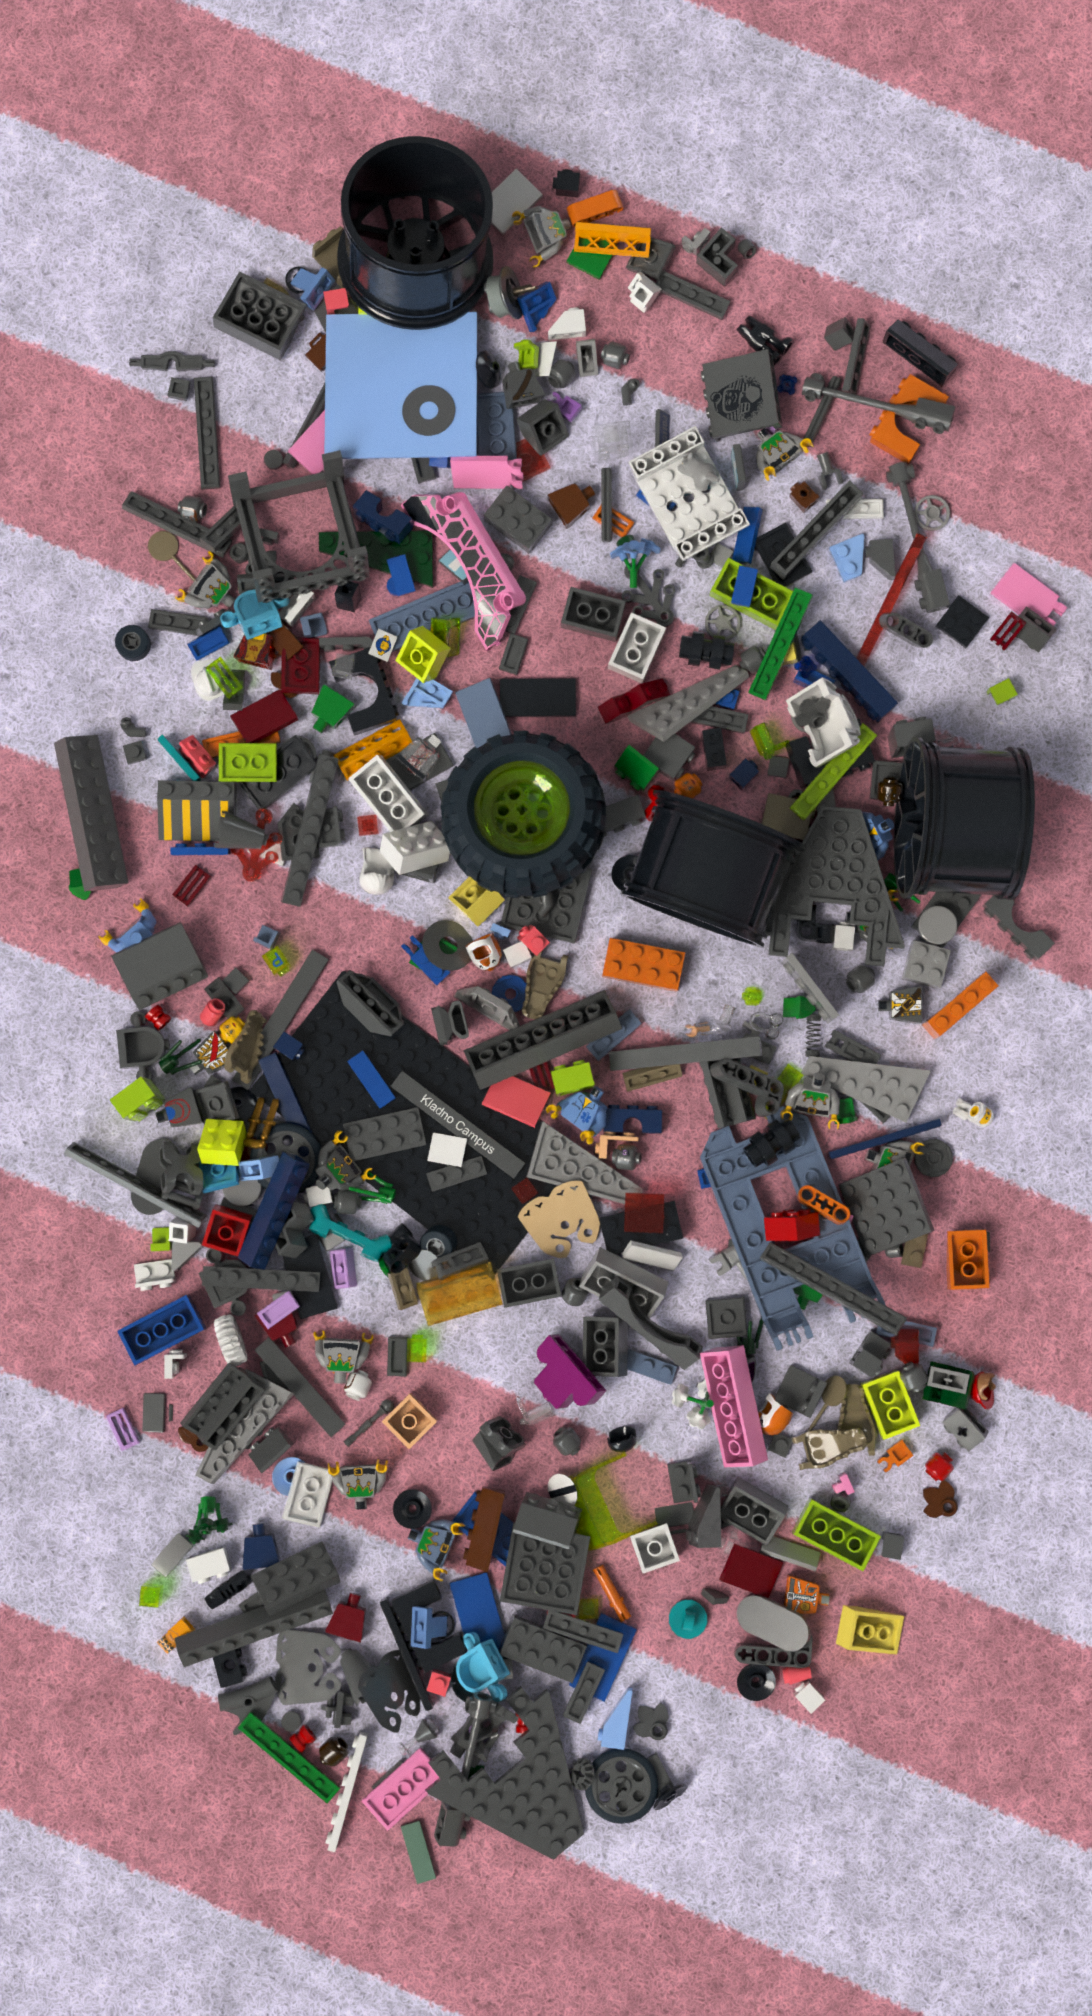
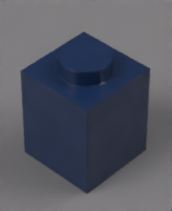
(744, 773)
(289, 1046)

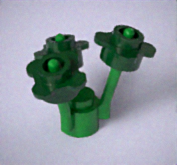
(205, 1525)

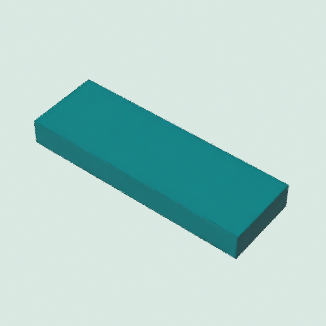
(178, 758)

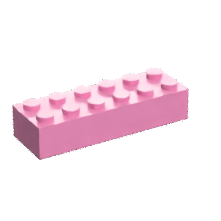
(734, 1406)

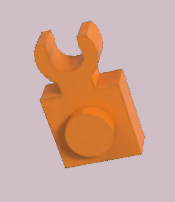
(897, 1454)

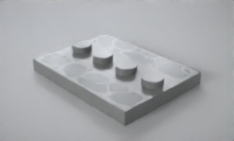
(809, 987)

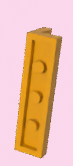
(612, 233)
(387, 747)

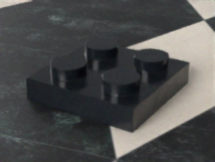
(962, 621)

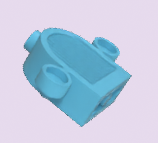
(253, 616)
(482, 1667)

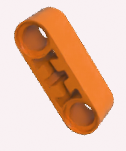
(595, 207)
(830, 1203)

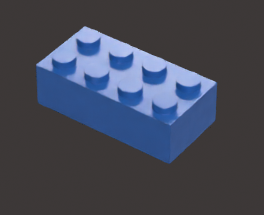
(161, 1329)

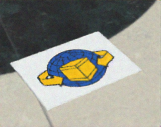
(382, 645)

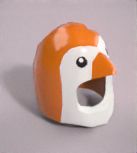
(485, 952)
(773, 1416)

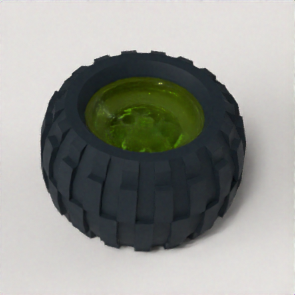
(521, 861)

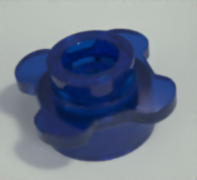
(787, 379)
(805, 671)

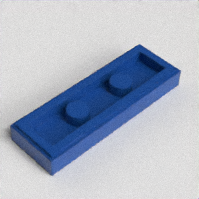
(747, 537)
(371, 1079)

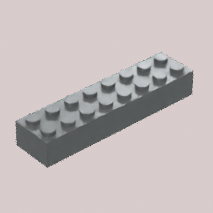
(91, 812)
(542, 1039)

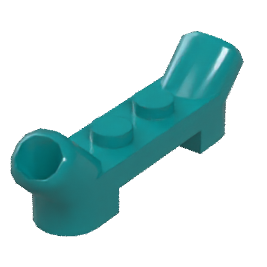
(322, 1225)

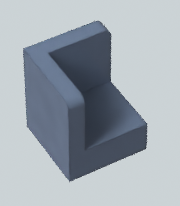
(313, 625)
(267, 937)

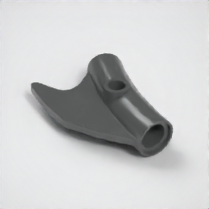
(251, 1698)

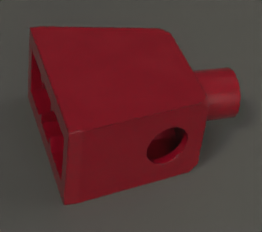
(281, 1329)
(348, 1619)

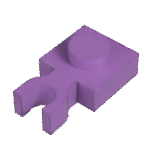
(568, 407)

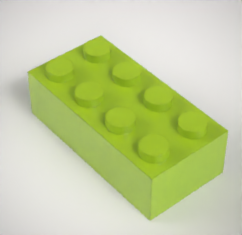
(768, 597)
(138, 1099)
(836, 1534)

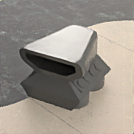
(450, 1023)
(498, 1442)

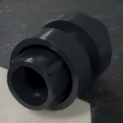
(706, 650)
(765, 1147)

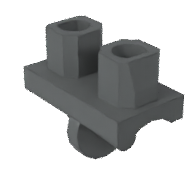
(339, 1717)

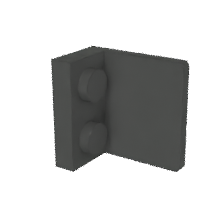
(800, 1391)
(683, 1482)

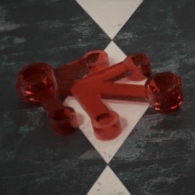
(253, 863)

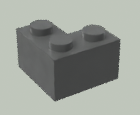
(714, 257)
(291, 1239)
(870, 1353)

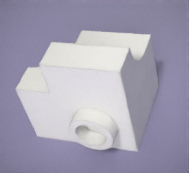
(643, 291)

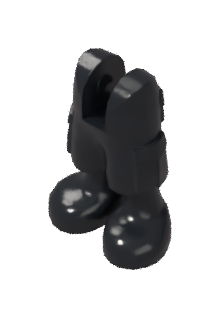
(764, 334)

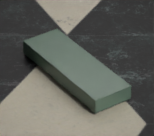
(418, 1851)

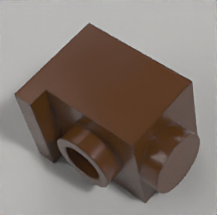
(806, 502)

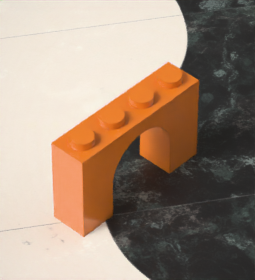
(887, 435)
(960, 1005)

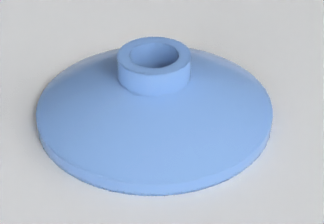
(280, 1472)

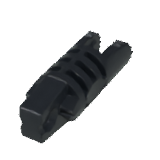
(228, 1589)

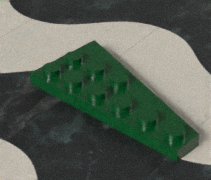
(415, 546)

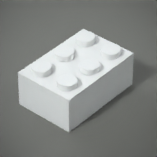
(636, 648)
(414, 847)

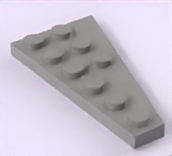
(677, 710)

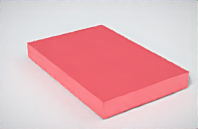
(517, 1100)

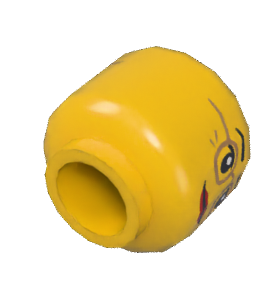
(230, 1029)

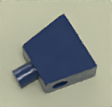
(260, 1549)

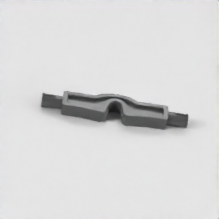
(182, 362)

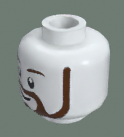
(357, 1385)

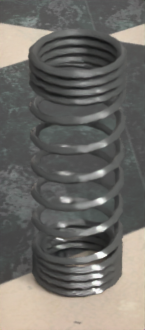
(810, 1052)

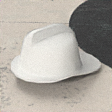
(203, 681)

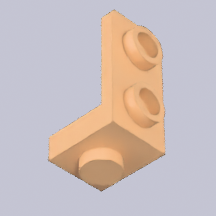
(601, 1147)

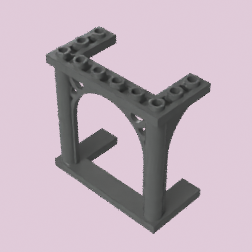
(263, 576)

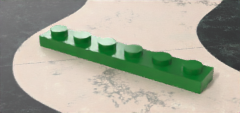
(780, 644)
(288, 1757)

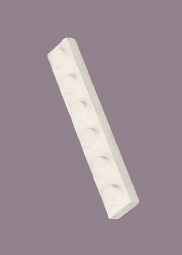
(343, 1799)

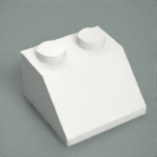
(654, 1548)

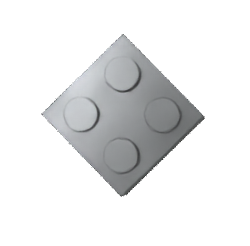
(926, 964)

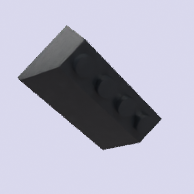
(920, 352)

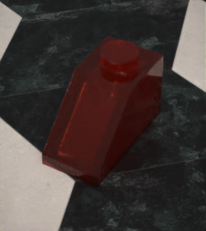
(906, 1345)

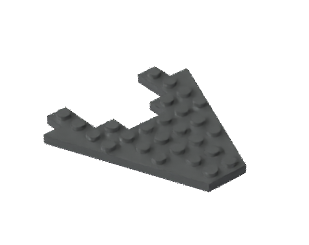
(839, 870)
(533, 1797)

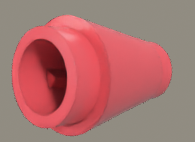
(794, 1675)

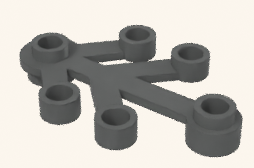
(651, 598)

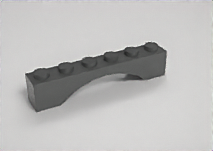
(678, 1347)

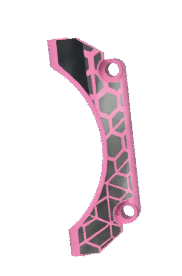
(490, 579)

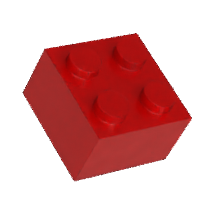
(791, 1225)
(226, 1230)

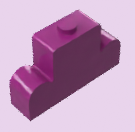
(565, 1376)

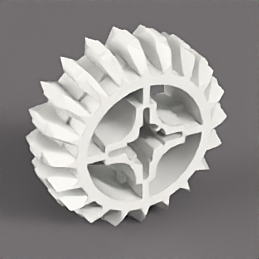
(230, 1340)

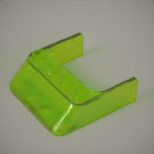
(595, 1516)

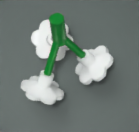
(697, 1417)

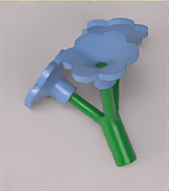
(634, 548)

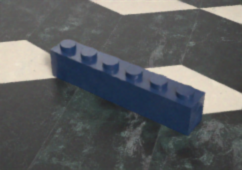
(848, 671)
(273, 1210)

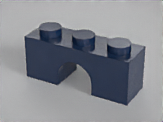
(394, 526)
(650, 1118)

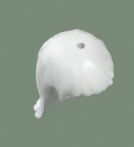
(376, 873)

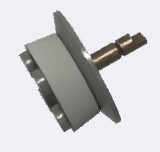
(503, 293)

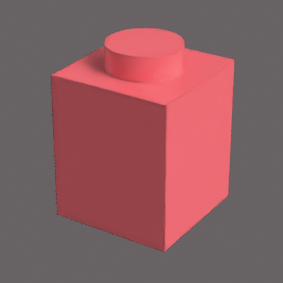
(439, 1682)

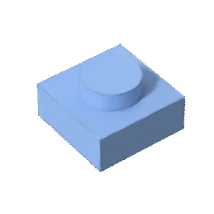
(500, 932)

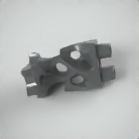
(482, 1749)

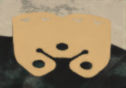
(556, 1209)

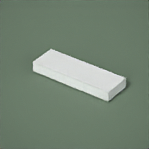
(865, 509)
(652, 1255)

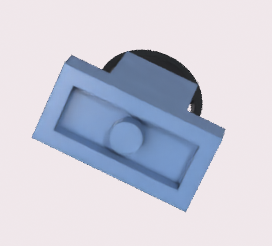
(311, 285)
(427, 1626)

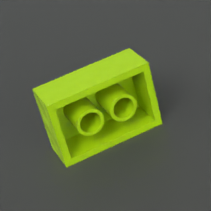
(572, 1078)

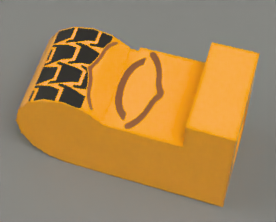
(182, 1627)

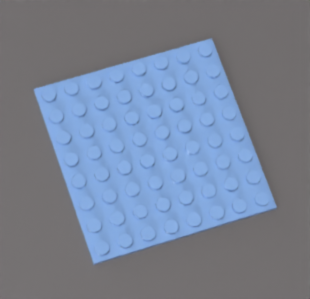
(374, 371)

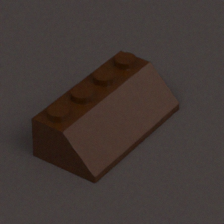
(485, 1528)

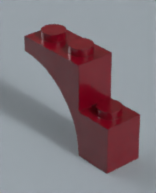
(634, 699)

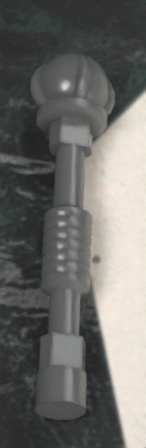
(385, 1407)

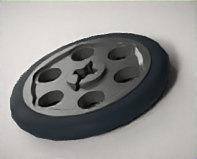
(300, 1137)
(648, 1785)

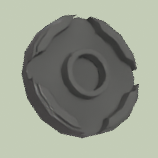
(929, 1162)

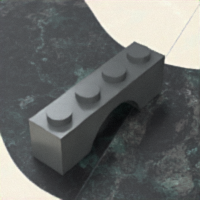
(1033, 943)

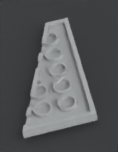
(879, 1086)
(562, 1160)
(252, 1423)

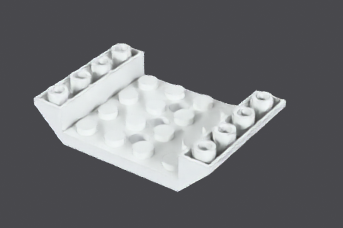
(695, 523)

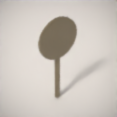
(164, 547)
(832, 1395)

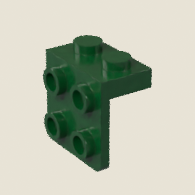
(949, 1397)

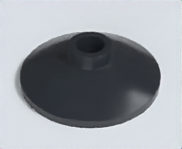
(488, 369)
(620, 870)
(247, 1105)
(412, 1519)
(756, 1690)
(669, 1794)

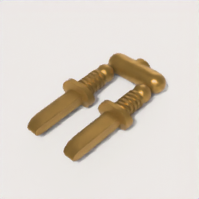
(254, 1121)

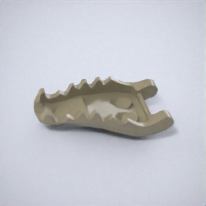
(543, 980)
(245, 1049)
(856, 1415)
(828, 1446)

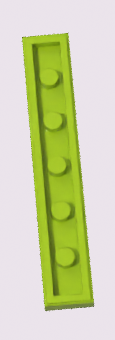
(831, 775)

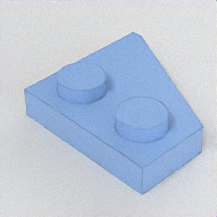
(849, 557)
(427, 694)

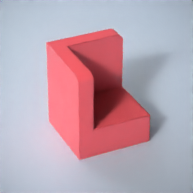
(335, 300)

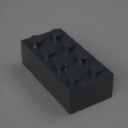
(617, 1240)

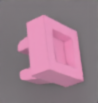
(843, 1484)

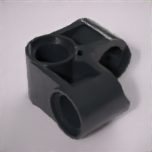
(819, 932)
(403, 1249)

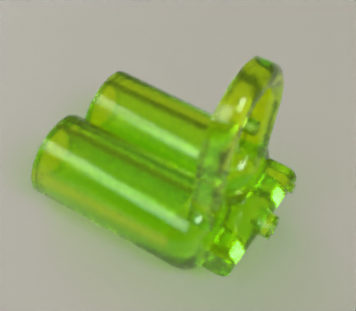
(764, 742)

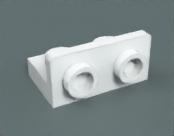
(296, 607)
(154, 1274)
(171, 1366)

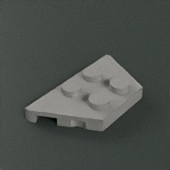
(489, 1005)

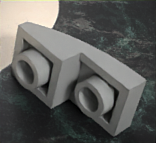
(171, 1555)

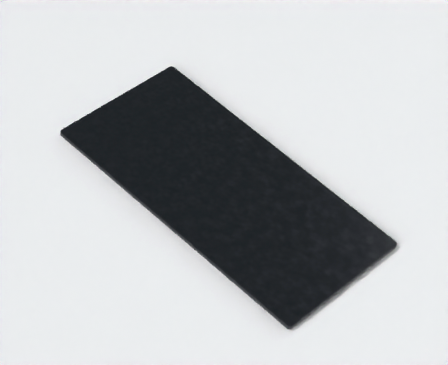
(334, 1095)

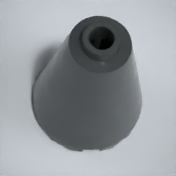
(238, 833)
(353, 1667)

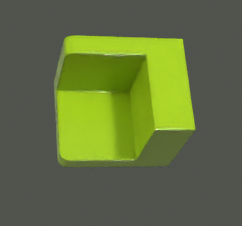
(1002, 691)
(160, 1239)

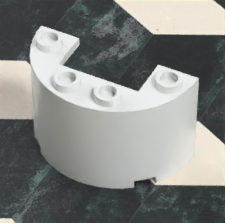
(840, 727)

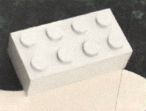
(387, 795)

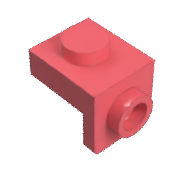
(532, 939)

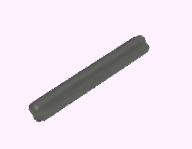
(822, 410)
(606, 504)

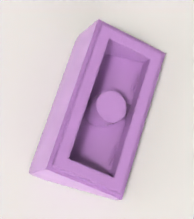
(343, 1268)

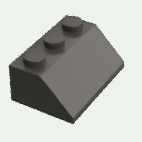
(752, 1511)
(547, 1520)

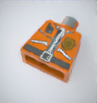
(803, 1595)

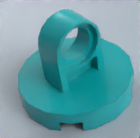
(687, 1618)

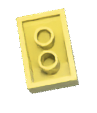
(869, 1630)

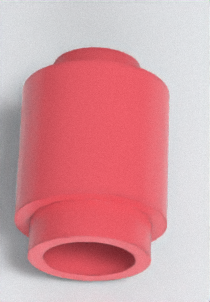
(212, 1012)

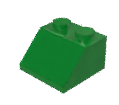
(636, 769)

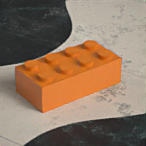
(643, 964)

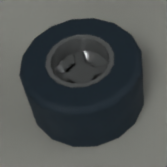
(128, 637)
(439, 1240)

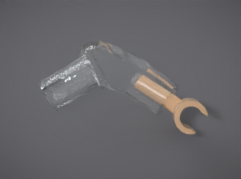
(714, 1027)

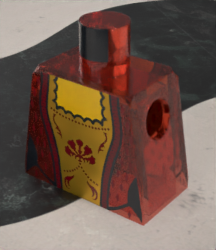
(256, 651)

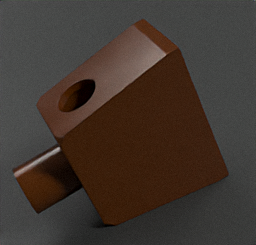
(570, 503)

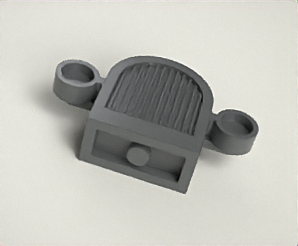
(140, 1046)
(223, 1295)

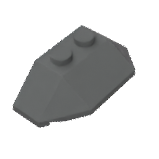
(370, 1003)

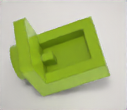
(527, 354)

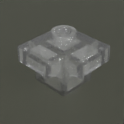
(728, 1541)

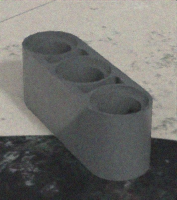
(897, 629)

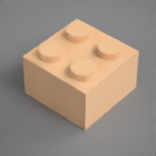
(409, 1421)

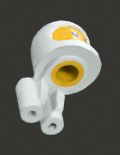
(977, 1113)

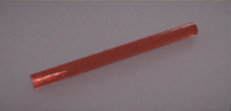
(891, 597)

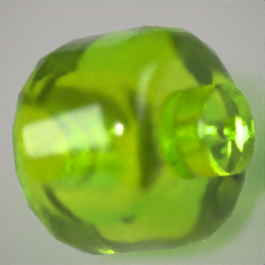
(752, 996)

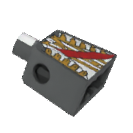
(212, 1053)

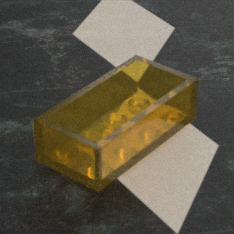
(459, 1294)

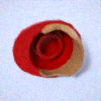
(983, 1389)

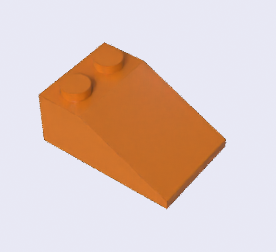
(967, 1260)

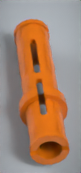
(611, 1592)

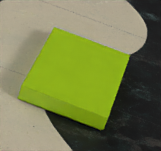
(247, 762)

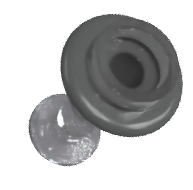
(426, 1731)

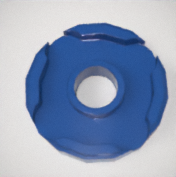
(511, 982)

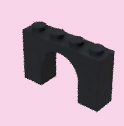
(381, 711)
(806, 772)
(441, 1651)

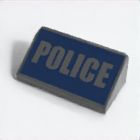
(662, 427)

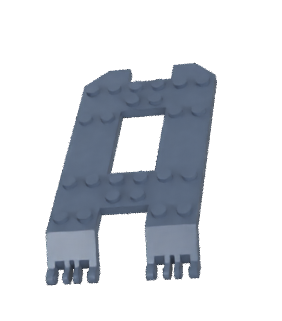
(832, 1251)

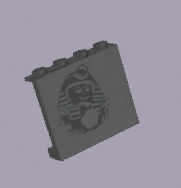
(741, 394)

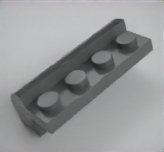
(728, 1102)
(222, 1405)

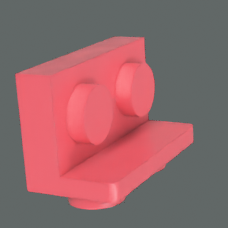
(196, 756)

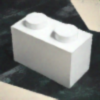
(209, 1564)

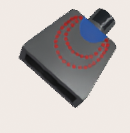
(180, 1110)

